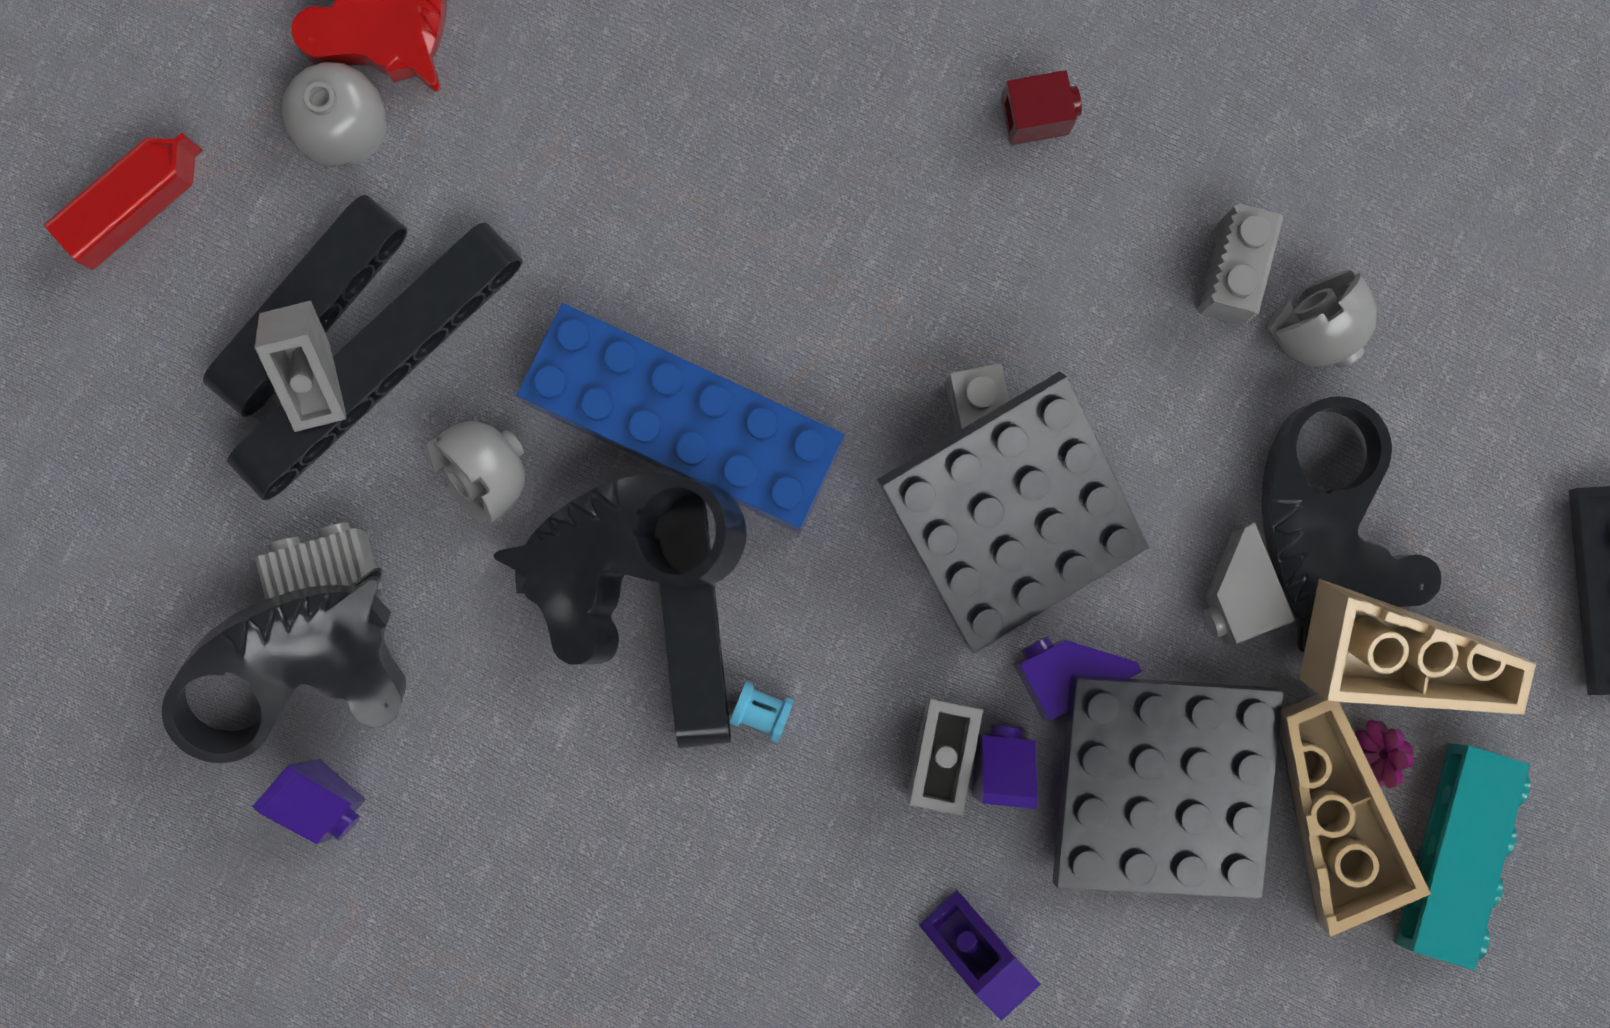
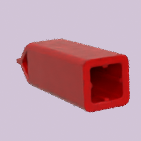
(124, 199)

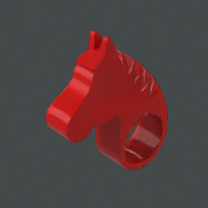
(383, 34)

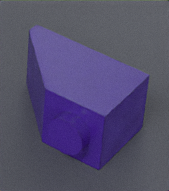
(1049, 669)
(1005, 768)
(311, 802)
(979, 955)

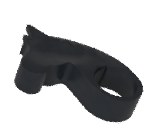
(1316, 530)
(587, 546)
(305, 636)

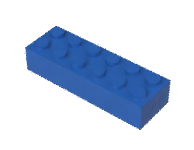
(680, 417)

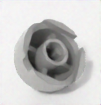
(334, 114)
(1329, 323)
(480, 468)

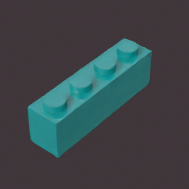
(1465, 854)

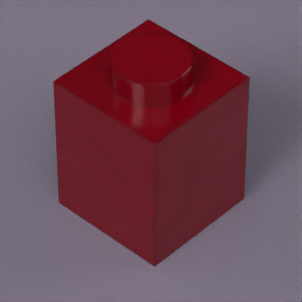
(1040, 107)

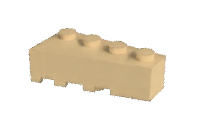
(1398, 658)
(1346, 827)

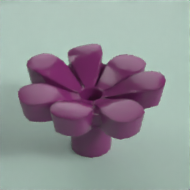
(1385, 752)

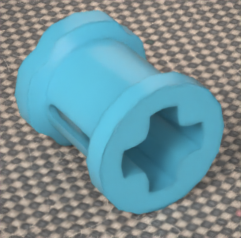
(761, 712)

